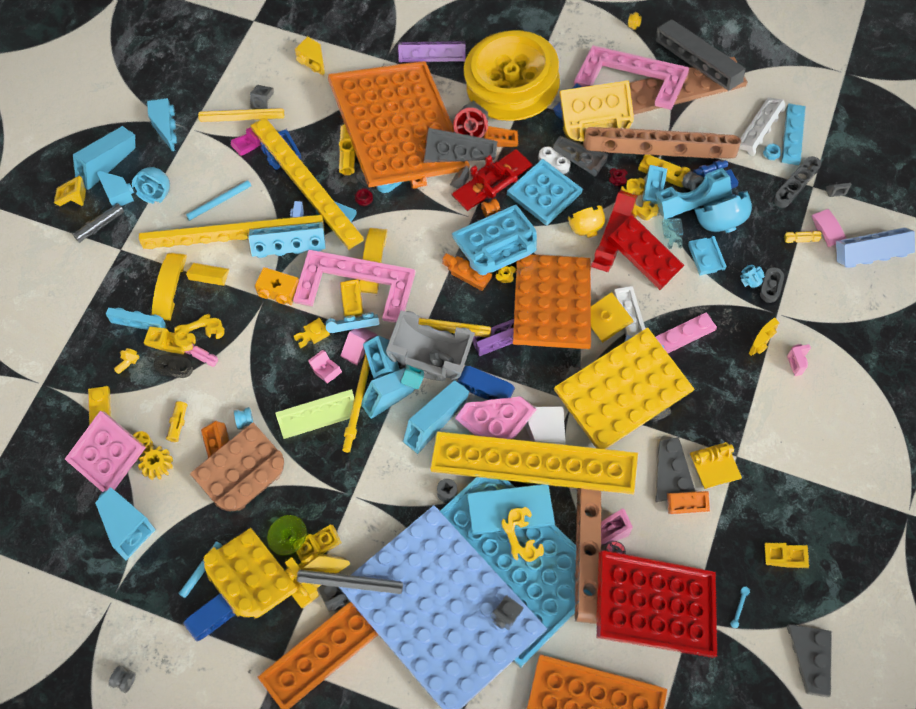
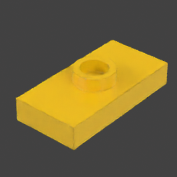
(351, 298)

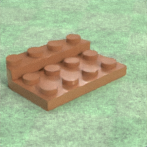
(240, 469)

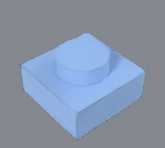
(297, 211)

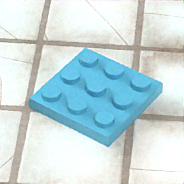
(544, 192)

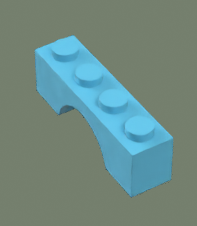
(714, 187)

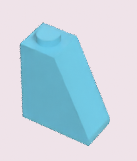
(384, 393)

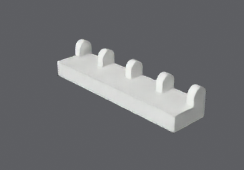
(761, 124)

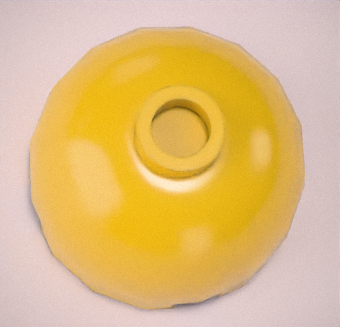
(587, 221)

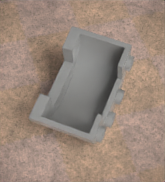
(414, 342)

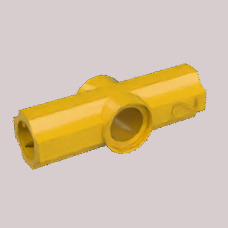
(347, 153)

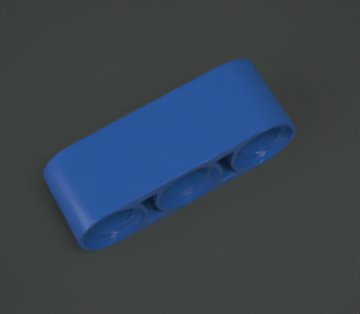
(484, 384)
(208, 618)

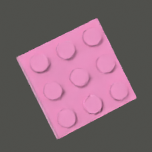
(105, 452)

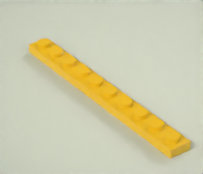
(307, 183)
(216, 233)

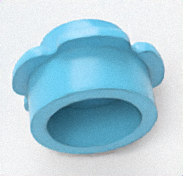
(772, 152)

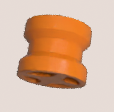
(490, 208)

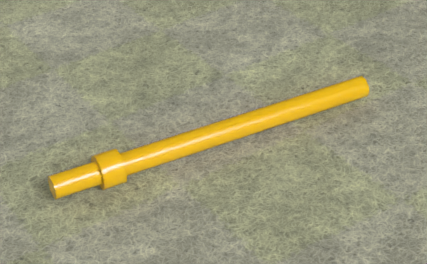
(350, 431)

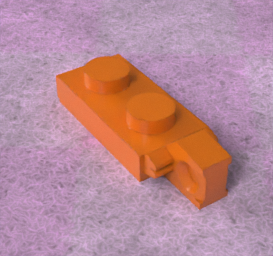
(461, 269)

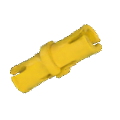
(176, 421)

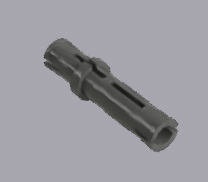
(97, 223)

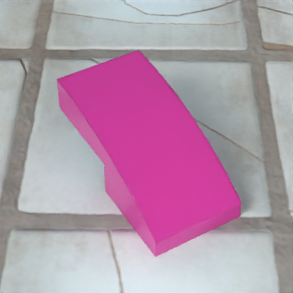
(246, 143)

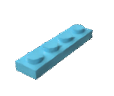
(793, 134)

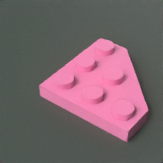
(496, 417)

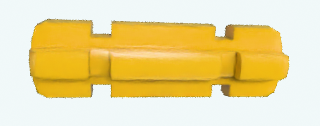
(804, 236)

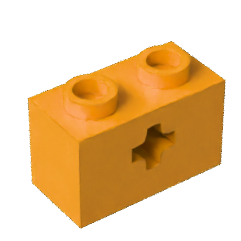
(276, 286)

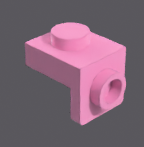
(324, 367)

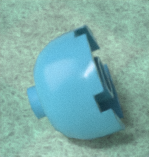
(151, 185)

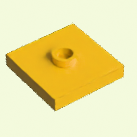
(608, 317)

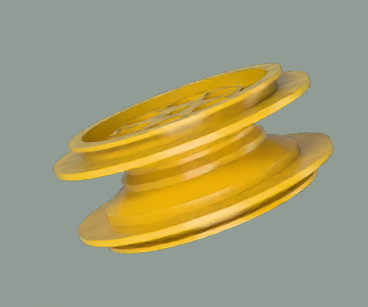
(512, 75)

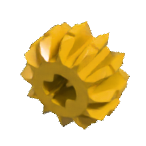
(152, 457)

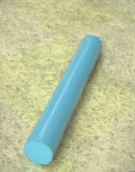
(196, 575)

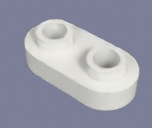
(554, 159)

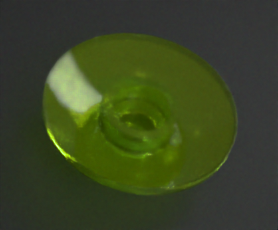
(281, 530)

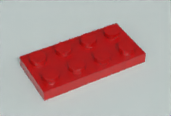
(645, 252)

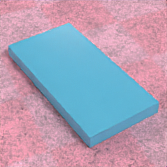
(491, 507)

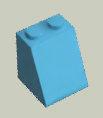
(123, 523)

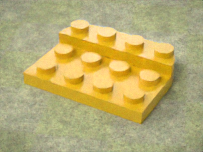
(596, 106)
(248, 575)

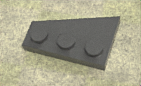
(588, 160)
(814, 658)

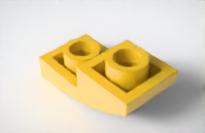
(764, 336)
(320, 542)

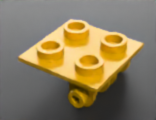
(715, 465)

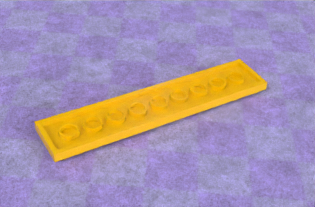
(535, 462)

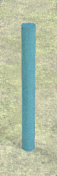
(218, 200)

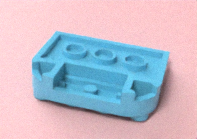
(497, 240)

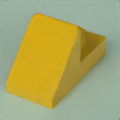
(72, 190)

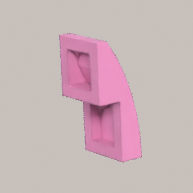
(830, 228)

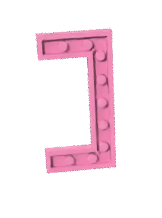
(672, 74)
(320, 262)

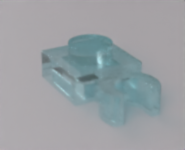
(673, 229)

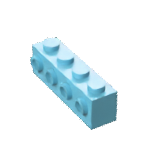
(287, 239)

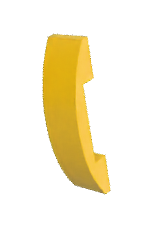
(373, 252)
(167, 284)

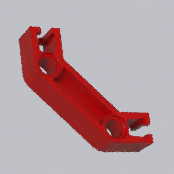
(606, 251)

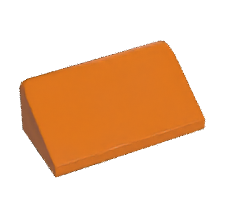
(215, 437)

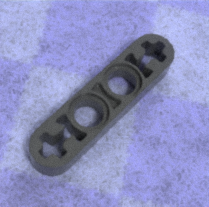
(797, 181)

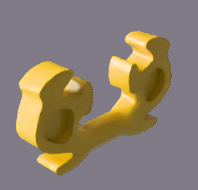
(646, 211)
(186, 340)
(529, 552)

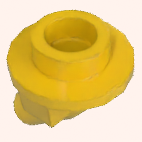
(129, 356)

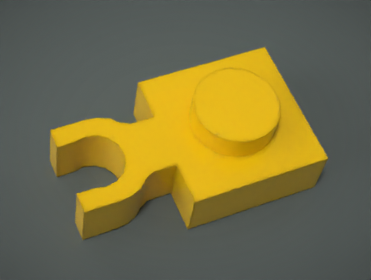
(314, 331)

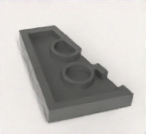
(672, 469)

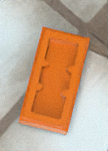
(688, 502)

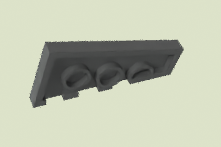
(454, 147)

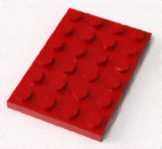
(656, 604)

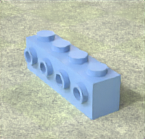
(875, 247)

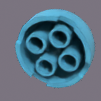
(725, 213)

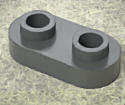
(772, 286)

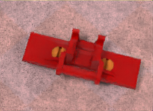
(481, 185)

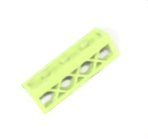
(315, 414)

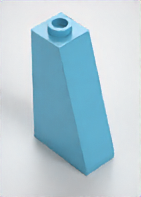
(103, 155)
(434, 416)

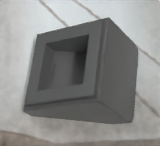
(460, 178)
(838, 189)

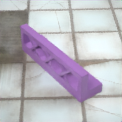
(432, 51)
(495, 341)

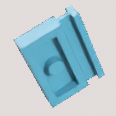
(707, 255)

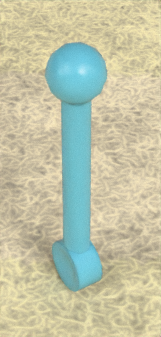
(744, 591)

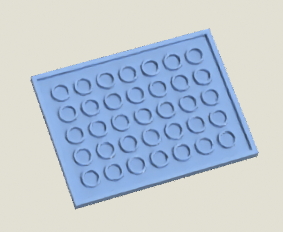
(445, 611)

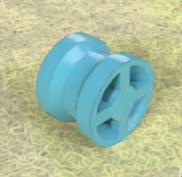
(243, 418)

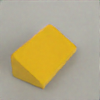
(207, 274)

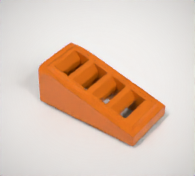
(499, 132)

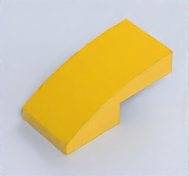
(162, 339)
(786, 556)

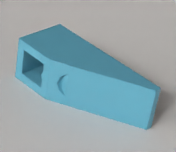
(160, 115)

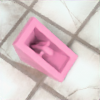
(353, 348)
(615, 527)

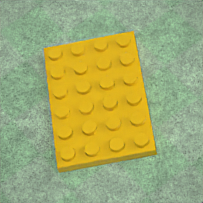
(623, 389)

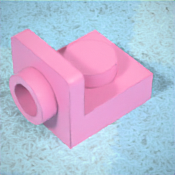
(797, 358)

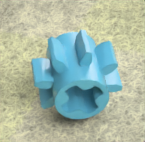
(752, 276)

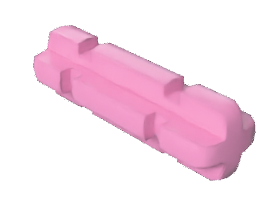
(203, 355)

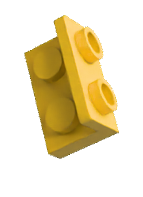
(306, 592)

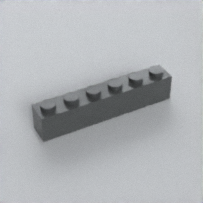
(700, 55)

